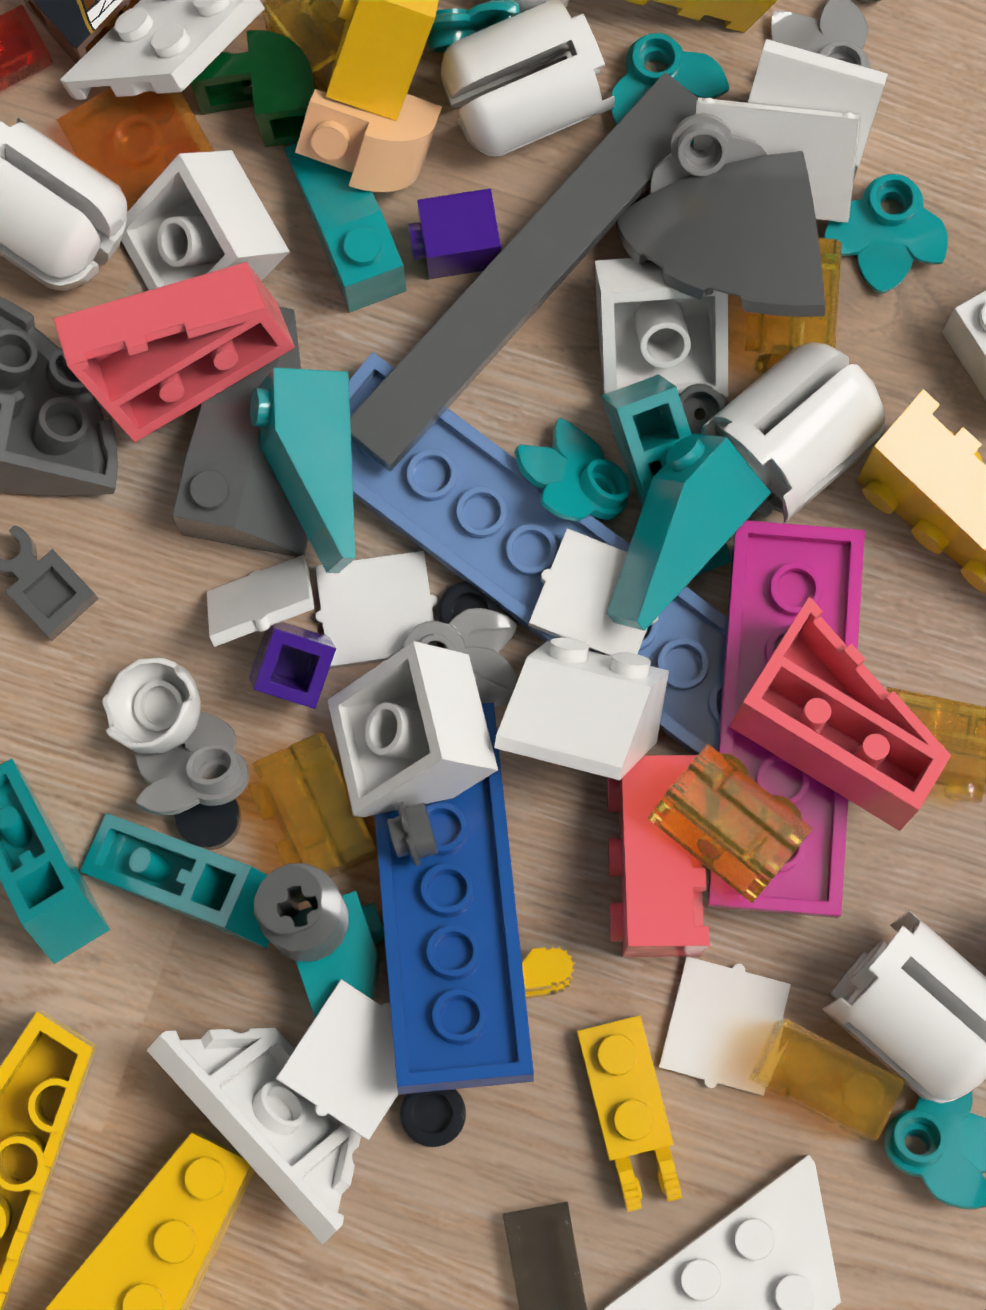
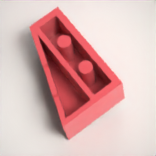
(173, 345)
(840, 724)
(659, 878)

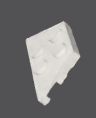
(160, 46)
(269, 1124)
(756, 1257)

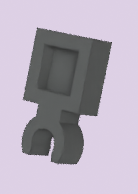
(45, 588)

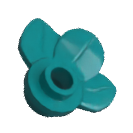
(458, 23)
(691, 69)
(887, 241)
(574, 475)
(954, 1153)

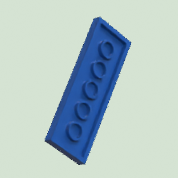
(456, 946)

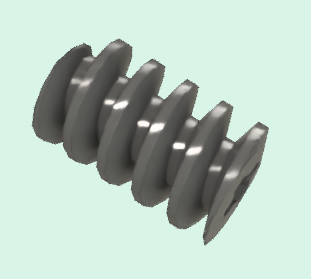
(279, 900)

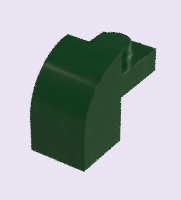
(269, 77)

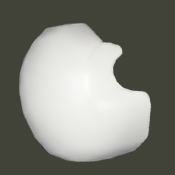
(152, 706)

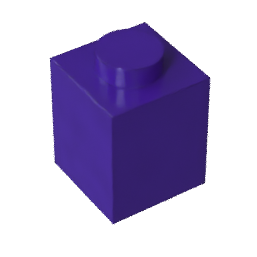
(456, 233)
(292, 664)

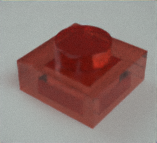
(20, 48)

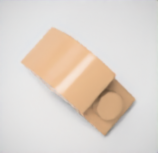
(375, 149)

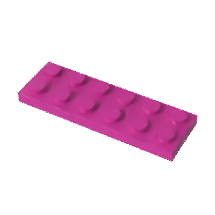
(769, 583)

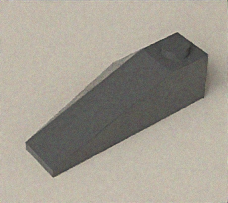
(226, 480)

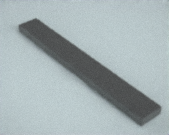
(520, 277)

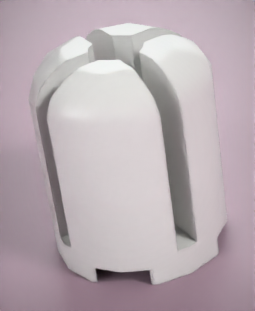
(524, 78)
(55, 210)
(802, 424)
(917, 1011)

